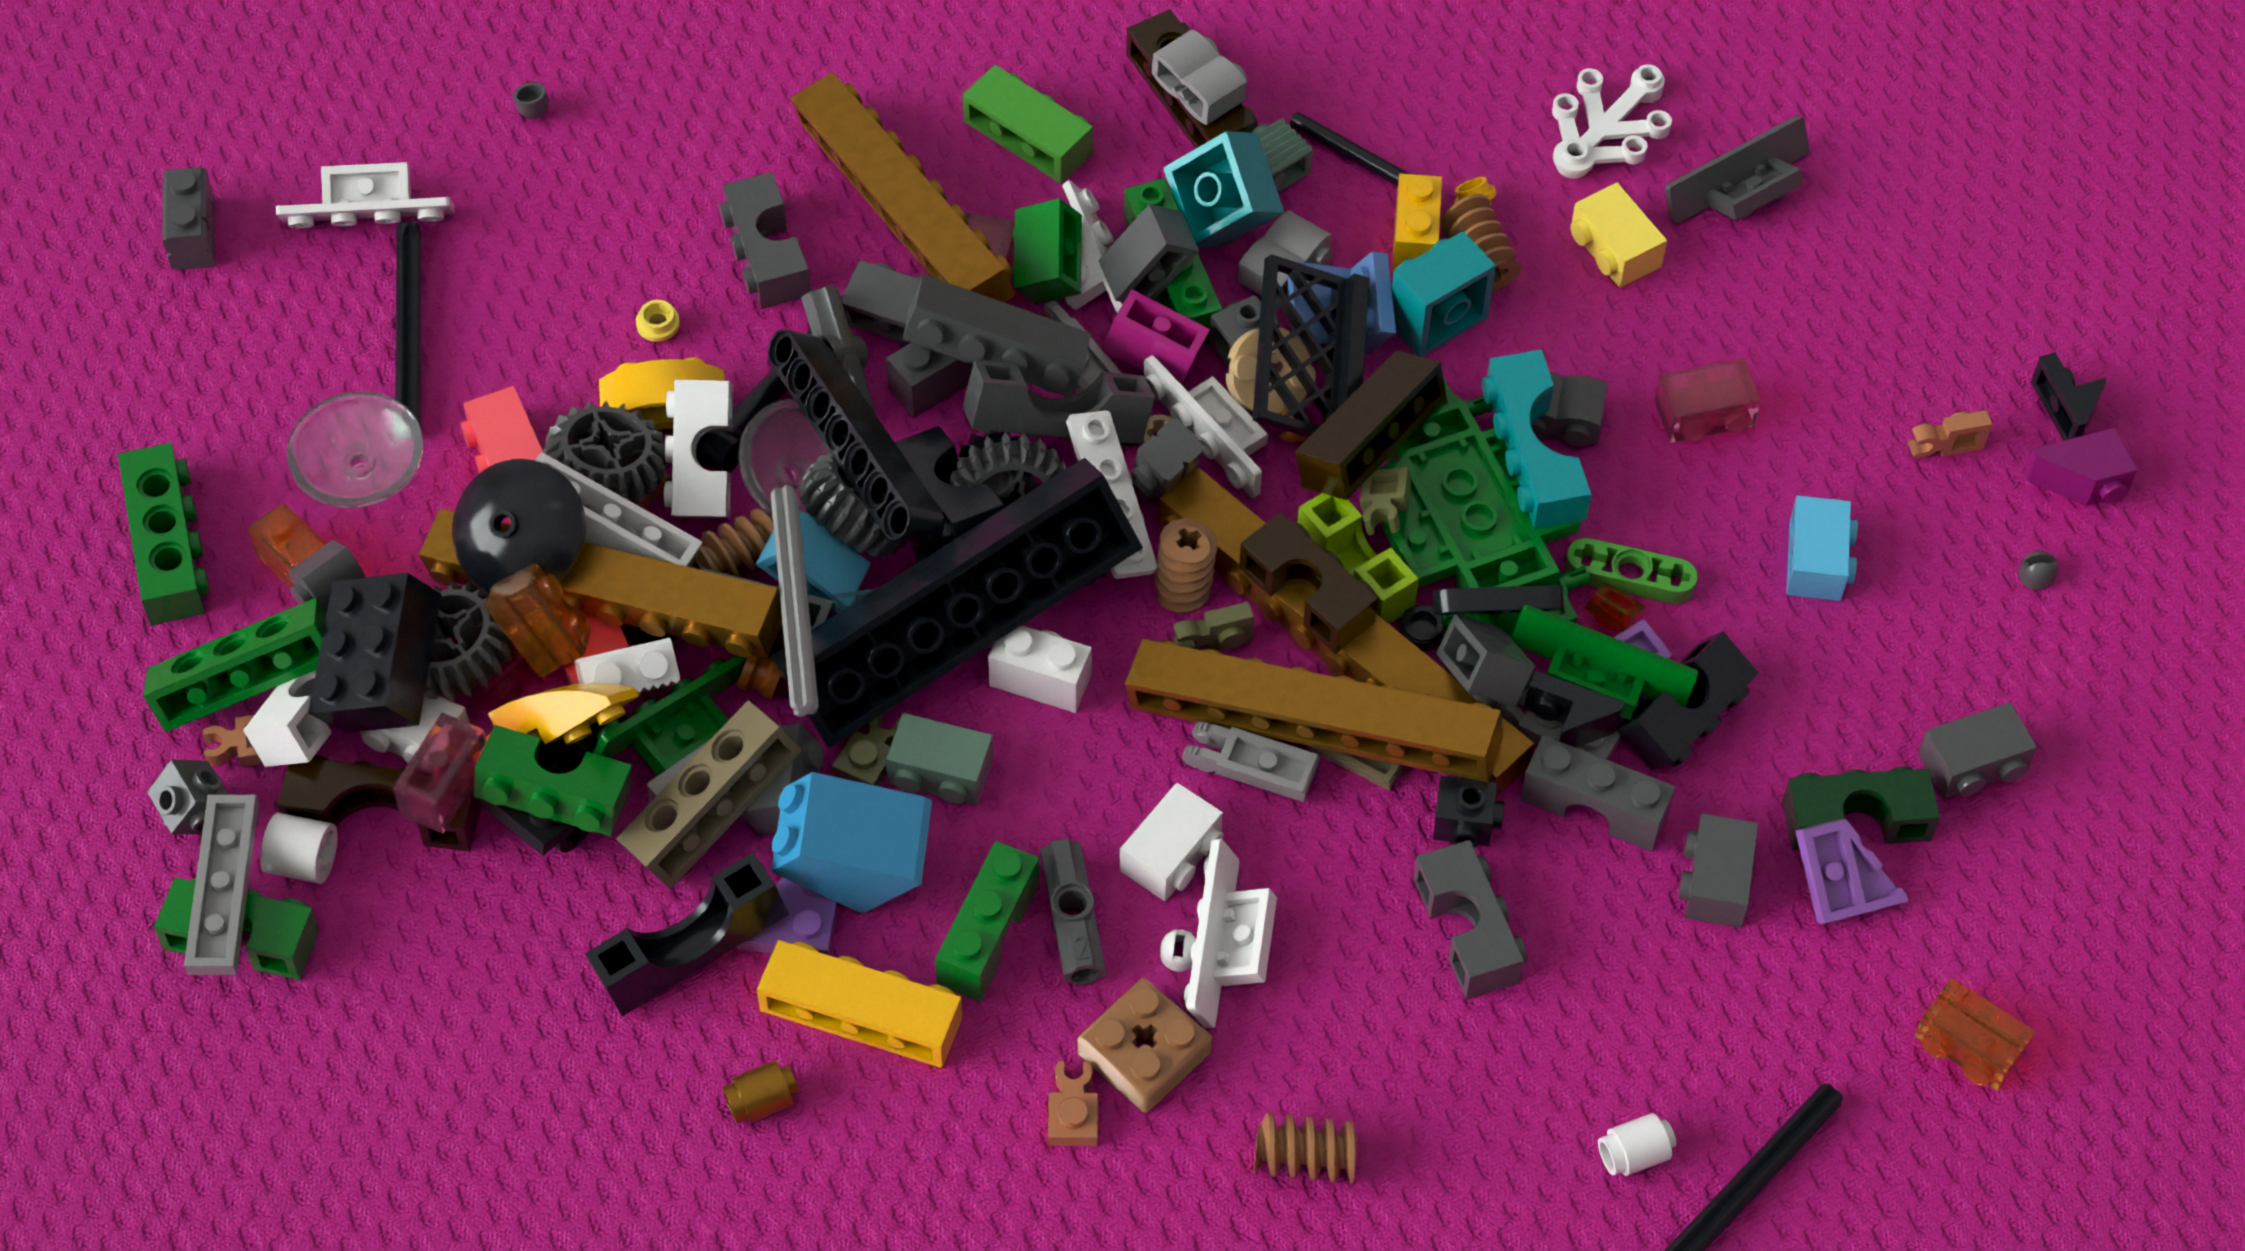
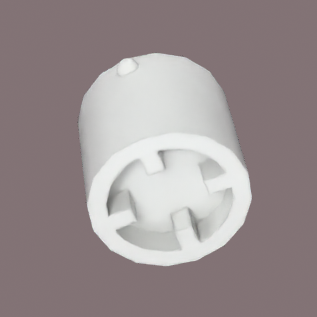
(298, 848)

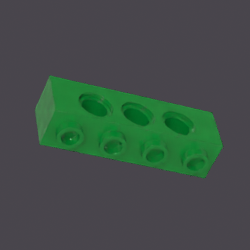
(1191, 289)
(163, 592)
(236, 666)

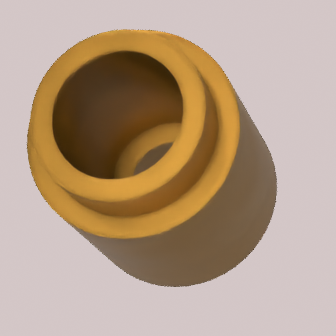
(760, 1092)

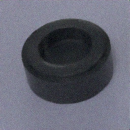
(1422, 627)

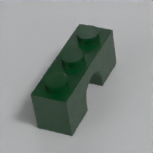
(1897, 799)

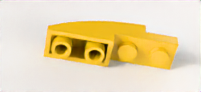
(564, 711)

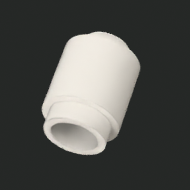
(1637, 1145)

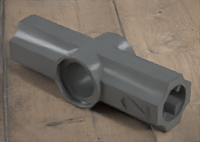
(830, 323)
(1075, 934)

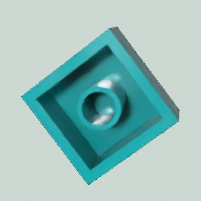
(1224, 188)
(1442, 293)

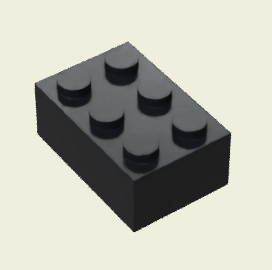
(375, 653)

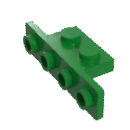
(1601, 661)
(676, 724)

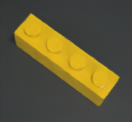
(860, 1002)

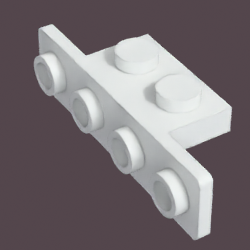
(365, 192)
(1095, 243)
(1215, 421)
(1097, 441)
(1231, 935)

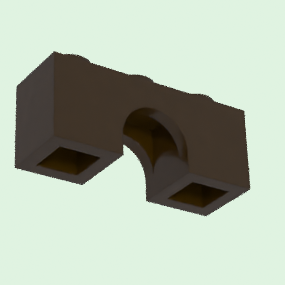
(1286, 555)

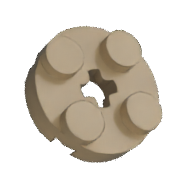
(1242, 371)

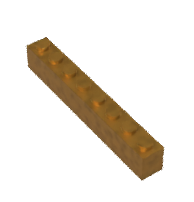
(899, 190)
(645, 594)
(1316, 709)

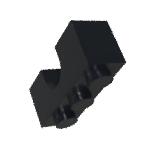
(1664, 730)

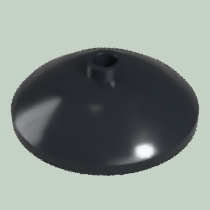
(544, 519)

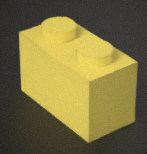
(1618, 235)

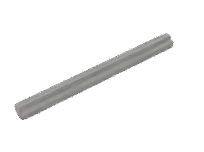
(794, 601)

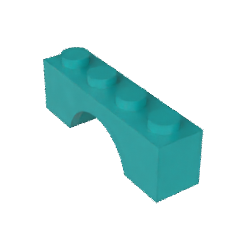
(1549, 483)

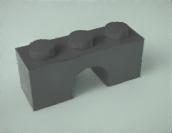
(773, 267)
(1628, 799)
(1458, 883)

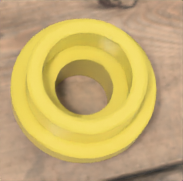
(655, 312)

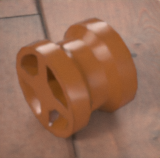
(759, 675)

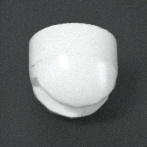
(1167, 948)

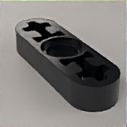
(1497, 599)

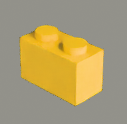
(1416, 216)

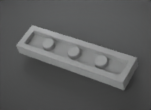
(221, 885)

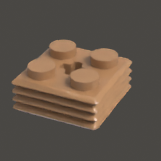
(1144, 1072)

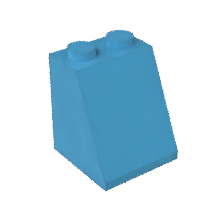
(850, 840)

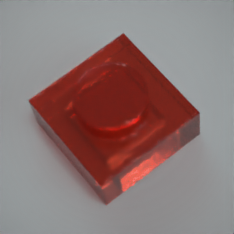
(1614, 608)

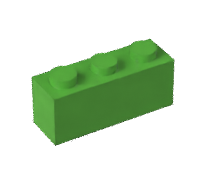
(1028, 123)

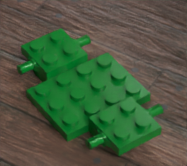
(1468, 513)

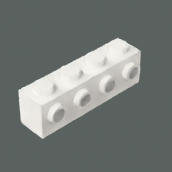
(624, 525)

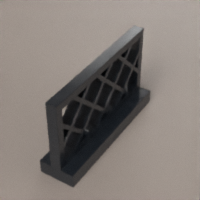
(1344, 350)

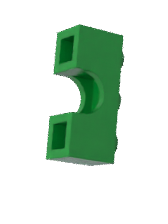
(583, 798)
(279, 930)
(977, 934)

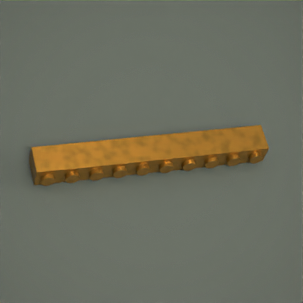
(1374, 657)

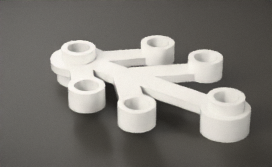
(1577, 155)

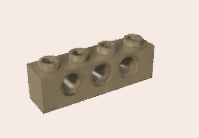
(709, 794)

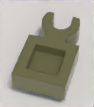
(1384, 496)
(1220, 629)
(865, 755)

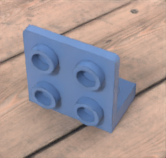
(1380, 303)

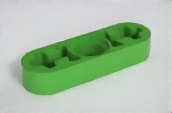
(1666, 565)

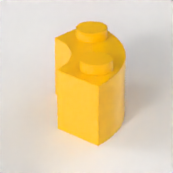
(646, 384)

